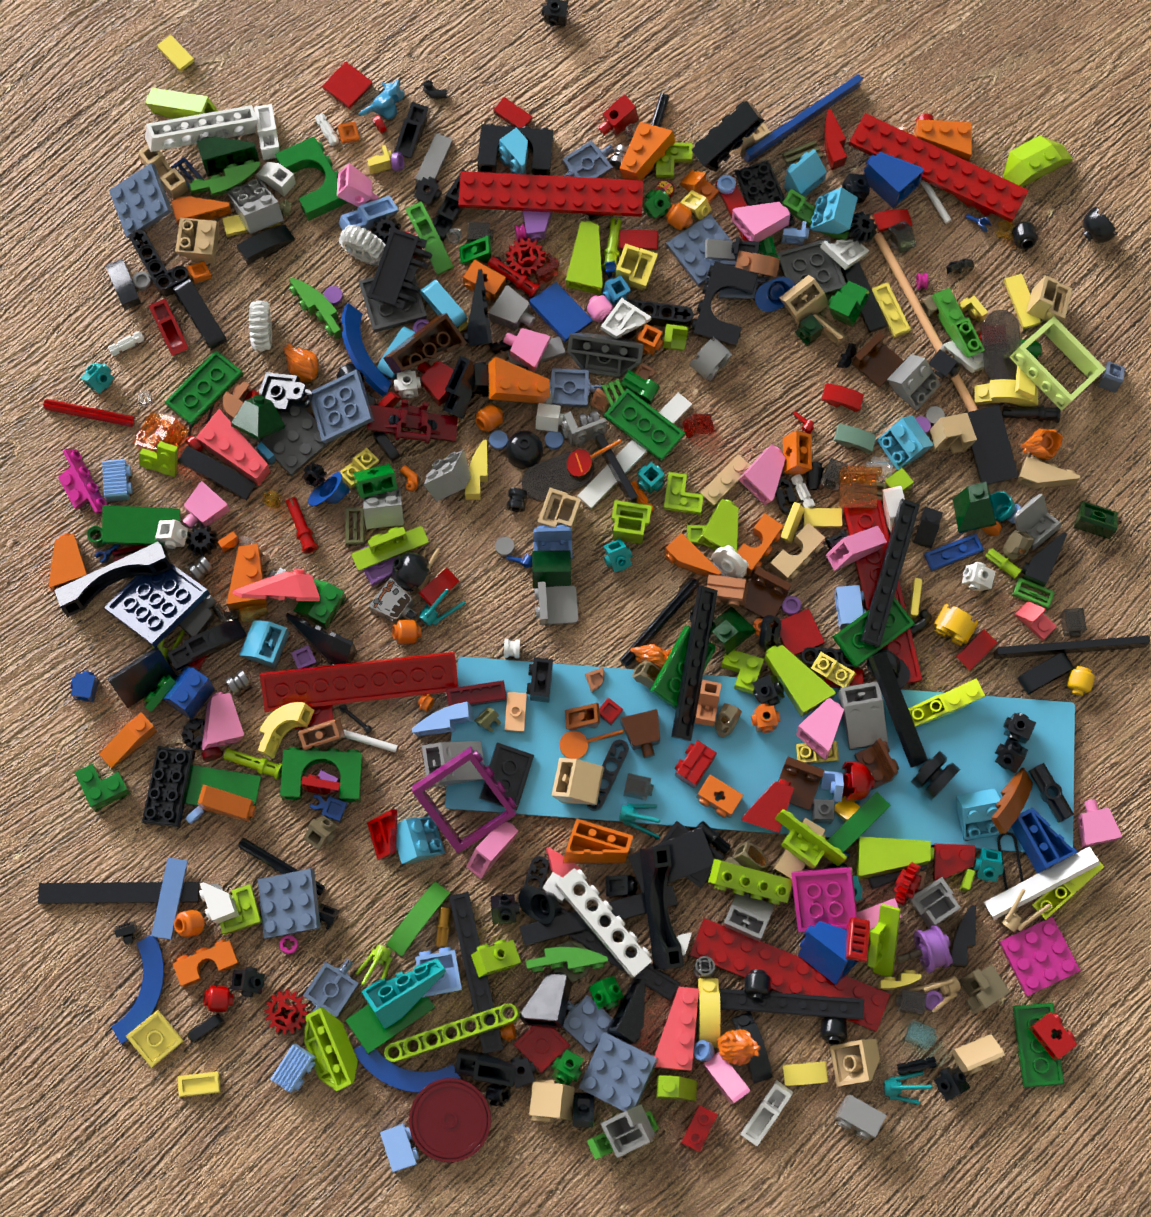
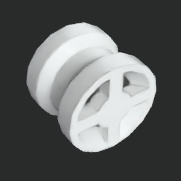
(512, 648)

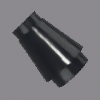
(814, 476)

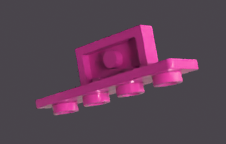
(79, 483)

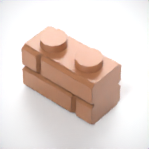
(729, 589)
(321, 733)

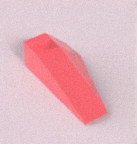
(291, 585)

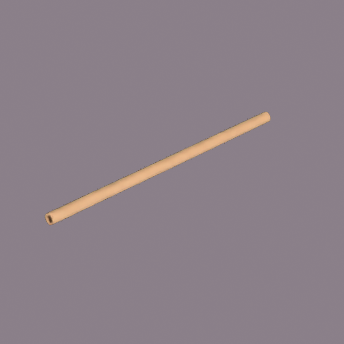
(920, 313)

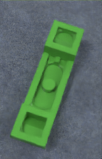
(804, 211)
(417, 918)

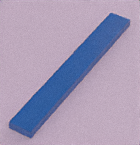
(803, 118)

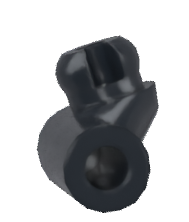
(432, 92)

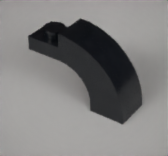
(759, 1066)

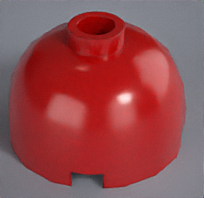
(856, 781)

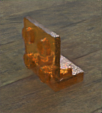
(160, 428)
(858, 486)

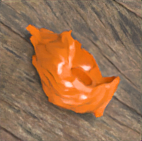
(301, 363)
(1043, 444)
(651, 653)
(737, 1047)

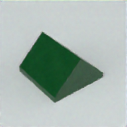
(1096, 520)
(551, 567)

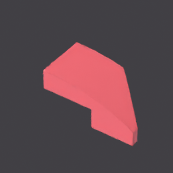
(557, 865)

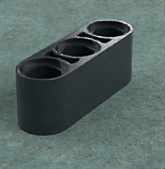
(836, 654)
(1045, 673)

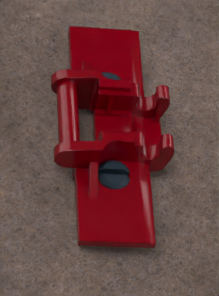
(413, 417)

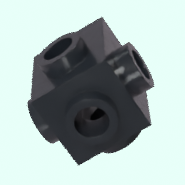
(555, 12)
(857, 185)
(427, 197)
(769, 690)
(1019, 727)
(1010, 755)
(504, 909)
(247, 981)
(526, 1078)
(951, 1083)

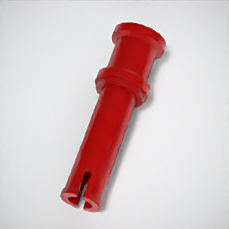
(522, 279)
(303, 533)

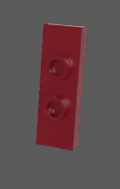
(477, 694)

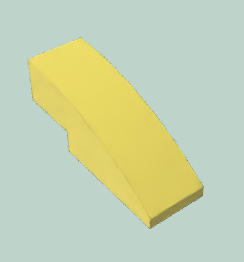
(478, 472)

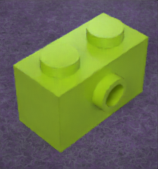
(495, 958)

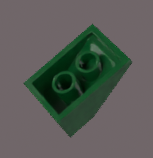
(221, 152)

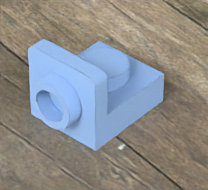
(795, 236)
(834, 782)

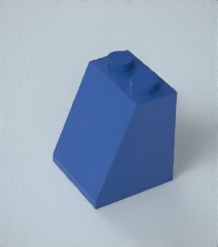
(892, 177)
(189, 692)
(826, 950)

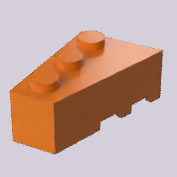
(948, 135)
(644, 150)
(515, 383)
(246, 571)
(596, 844)

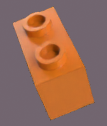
(495, 281)
(798, 453)
(730, 796)

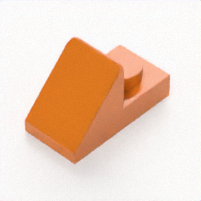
(696, 181)

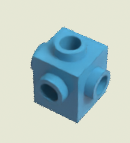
(616, 289)

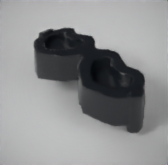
(959, 264)
(846, 359)

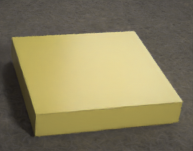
(154, 1038)

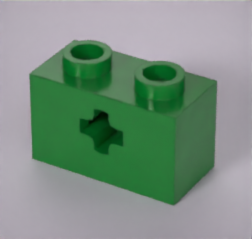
(375, 481)

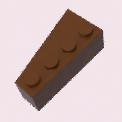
(427, 343)

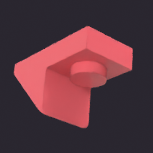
(1035, 620)

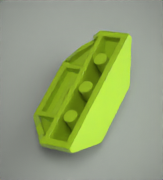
(1035, 160)
(330, 1045)

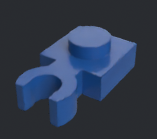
(331, 808)

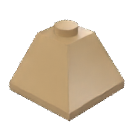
(855, 1061)

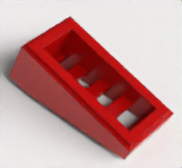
(857, 927)

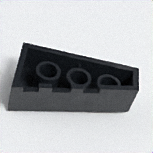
(727, 136)

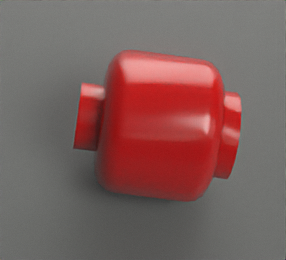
(218, 998)

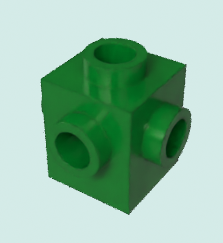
(656, 203)
(606, 993)
(567, 1068)

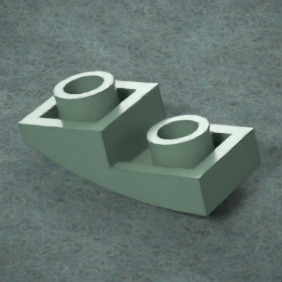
(852, 436)

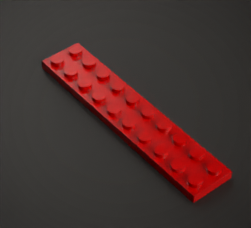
(941, 167)
(551, 194)
(868, 572)
(360, 681)
(788, 972)

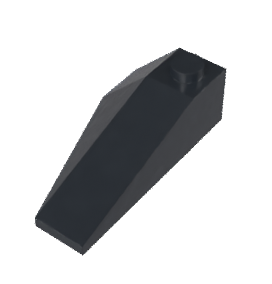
(478, 326)
(330, 646)

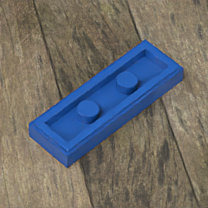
(953, 552)

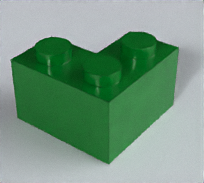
(848, 303)
(99, 791)

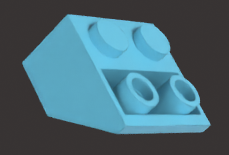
(514, 151)
(805, 174)
(834, 212)
(905, 442)
(264, 643)
(976, 812)
(418, 840)

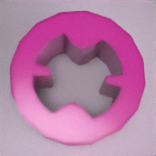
(520, 232)
(922, 281)
(285, 949)

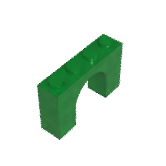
(310, 155)
(298, 761)

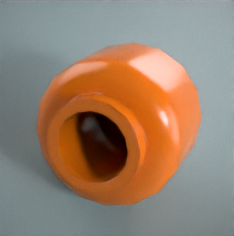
(679, 216)
(489, 417)
(406, 632)
(189, 923)

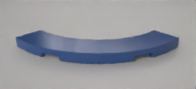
(354, 345)
(150, 990)
(398, 1077)

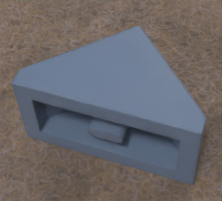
(1112, 377)

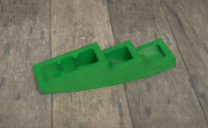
(859, 822)

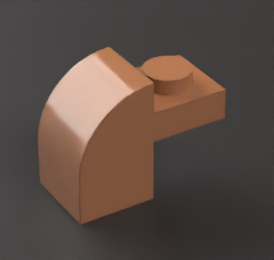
(758, 263)
(233, 402)
(708, 703)

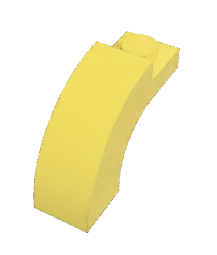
(1002, 391)
(280, 722)
(709, 1010)

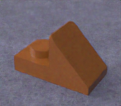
(583, 717)

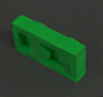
(164, 687)

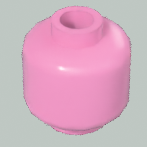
(599, 308)

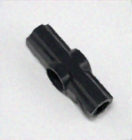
(1045, 781)

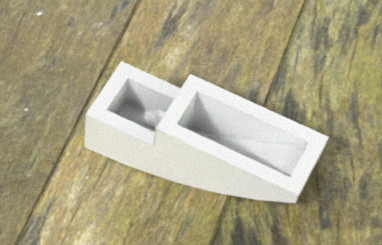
(267, 131)
(766, 1113)

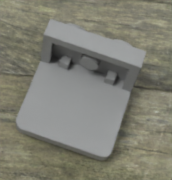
(581, 435)
(1036, 521)
(556, 604)

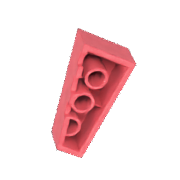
(232, 448)
(678, 1035)

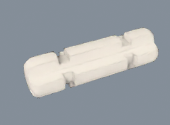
(327, 129)
(126, 343)
(802, 491)

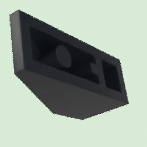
(1042, 564)
(630, 1014)

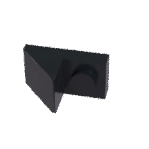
(928, 527)
(583, 1110)

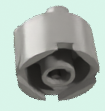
(710, 359)

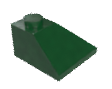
(258, 418)
(974, 508)
(730, 630)

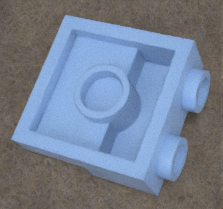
(450, 979)

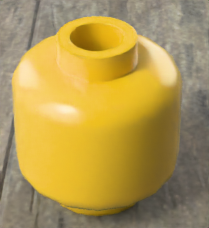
(1080, 680)

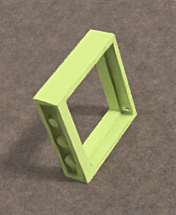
(1071, 348)

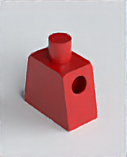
(618, 116)
(435, 380)

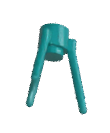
(428, 614)
(628, 814)
(893, 1088)

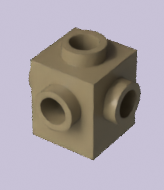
(320, 832)

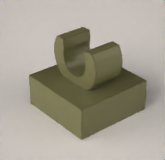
(486, 718)

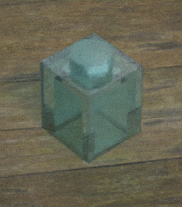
(920, 1035)

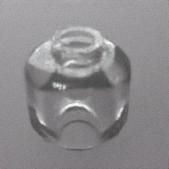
(885, 463)

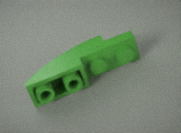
(232, 177)
(427, 231)
(316, 303)
(955, 324)
(576, 959)

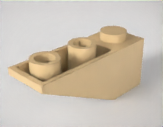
(1042, 475)

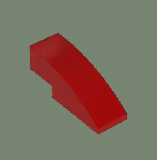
(834, 141)
(168, 327)

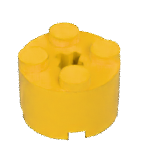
(955, 624)

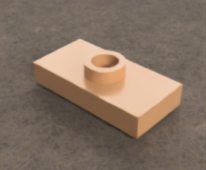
(515, 712)

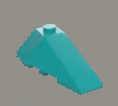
(396, 996)

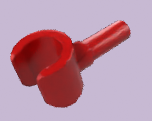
(808, 424)

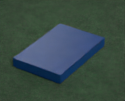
(560, 311)

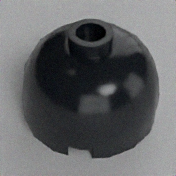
(1098, 227)
(524, 449)
(410, 570)

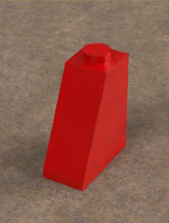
(769, 805)

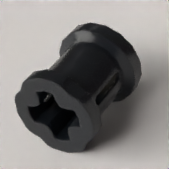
(832, 541)

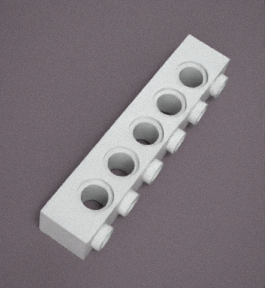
(193, 128)
(592, 919)

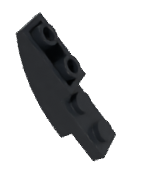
(206, 643)

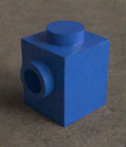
(84, 686)

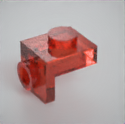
(547, 272)
(698, 424)

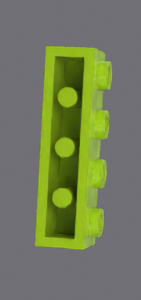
(751, 881)

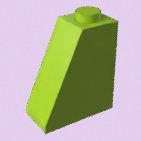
(722, 527)
(676, 1088)

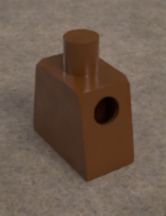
(642, 731)

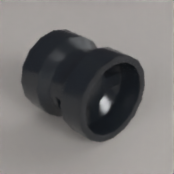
(516, 500)

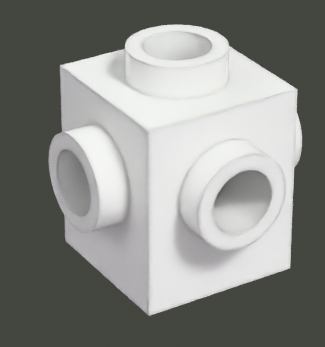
(407, 384)
(171, 533)
(978, 577)

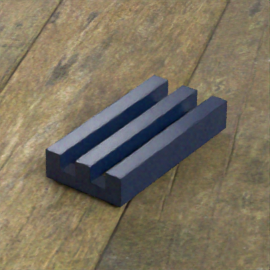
(190, 167)

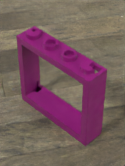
(487, 774)

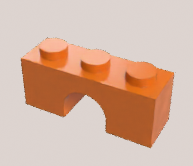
(767, 531)
(189, 967)

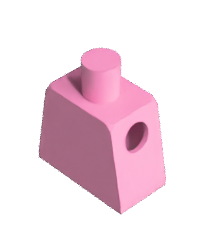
(354, 186)
(527, 347)
(204, 507)
(1097, 825)

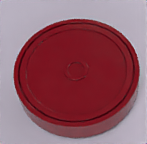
(450, 1120)

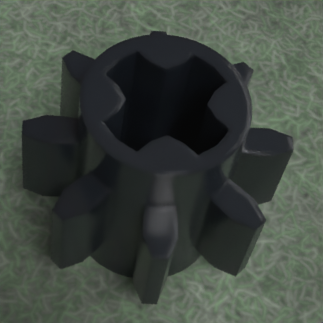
(314, 474)
(498, 1094)

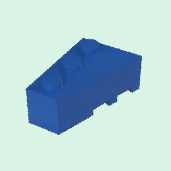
(1040, 841)

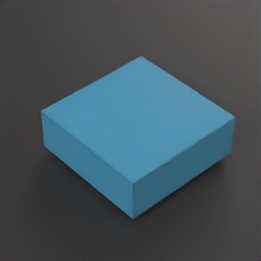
(266, 453)

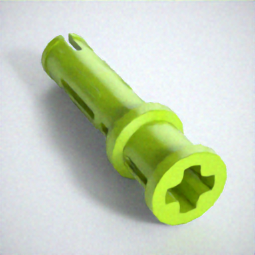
(611, 252)
(262, 765)

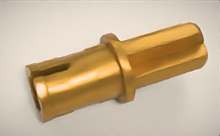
(443, 927)

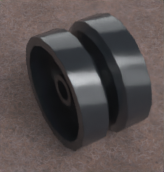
(937, 777)

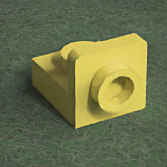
(380, 163)
(697, 203)
(975, 308)

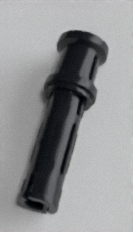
(1041, 413)

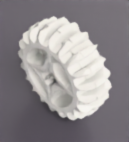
(362, 244)
(260, 325)

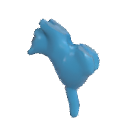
(385, 102)

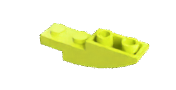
(946, 703)
(1062, 893)

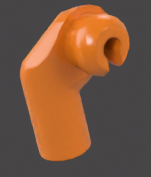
(412, 478)

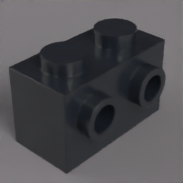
(541, 679)

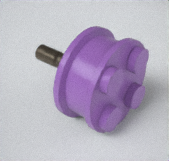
(930, 949)

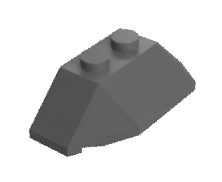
(604, 353)

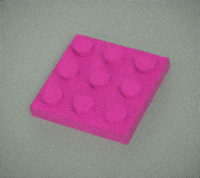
(824, 897)
(1039, 956)

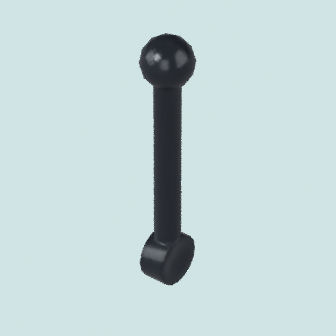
(343, 708)

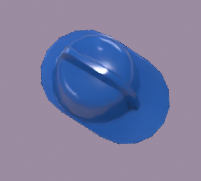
(768, 293)
(330, 491)

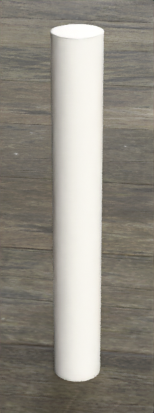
(937, 203)
(370, 741)

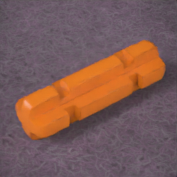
(641, 497)

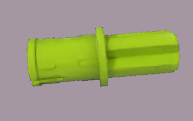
(1003, 563)

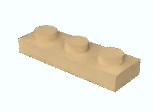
(725, 481)

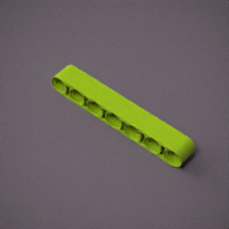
(442, 1033)

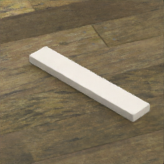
(1043, 882)

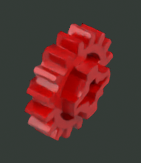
(523, 250)
(907, 883)
(289, 1019)

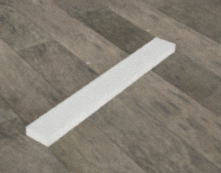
(629, 456)

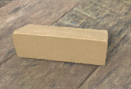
(830, 330)

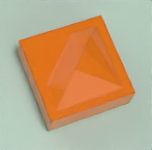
(348, 132)
(199, 272)
(228, 542)

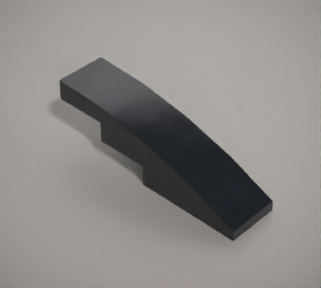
(449, 210)
(217, 473)

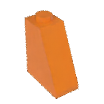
(66, 562)
(226, 803)

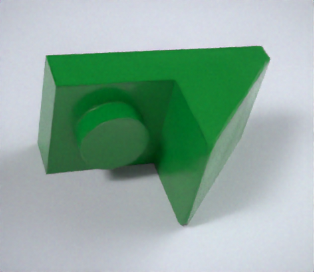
(477, 250)

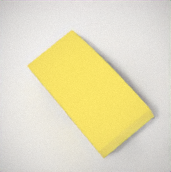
(360, 462)
(833, 670)
(809, 756)
(904, 979)
(805, 1073)

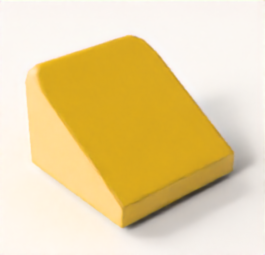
(845, 809)

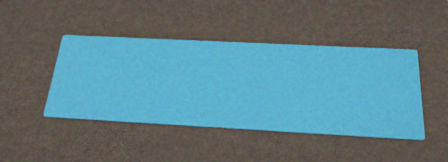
(754, 759)

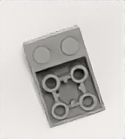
(255, 205)
(863, 714)
(440, 753)

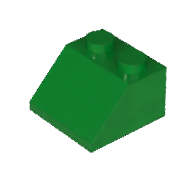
(322, 611)

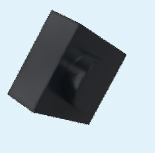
(746, 246)

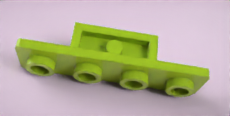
(389, 546)
(806, 843)
(884, 941)

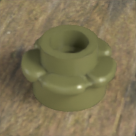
(285, 207)

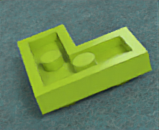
(677, 153)
(163, 461)
(677, 499)
(747, 667)
(247, 910)

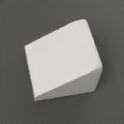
(684, 941)

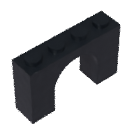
(539, 141)
(721, 278)

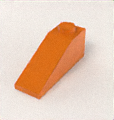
(199, 208)
(689, 557)
(128, 740)

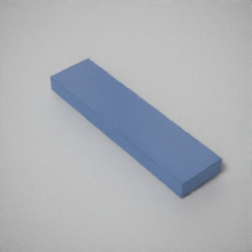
(169, 898)

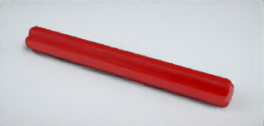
(87, 412)

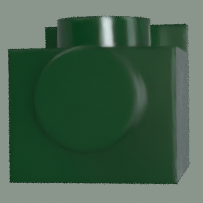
(809, 330)

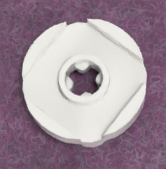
(726, 555)

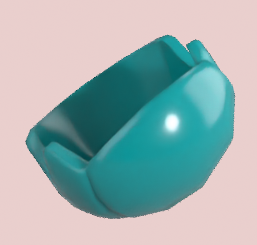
(1002, 505)

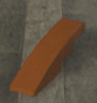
(1013, 801)

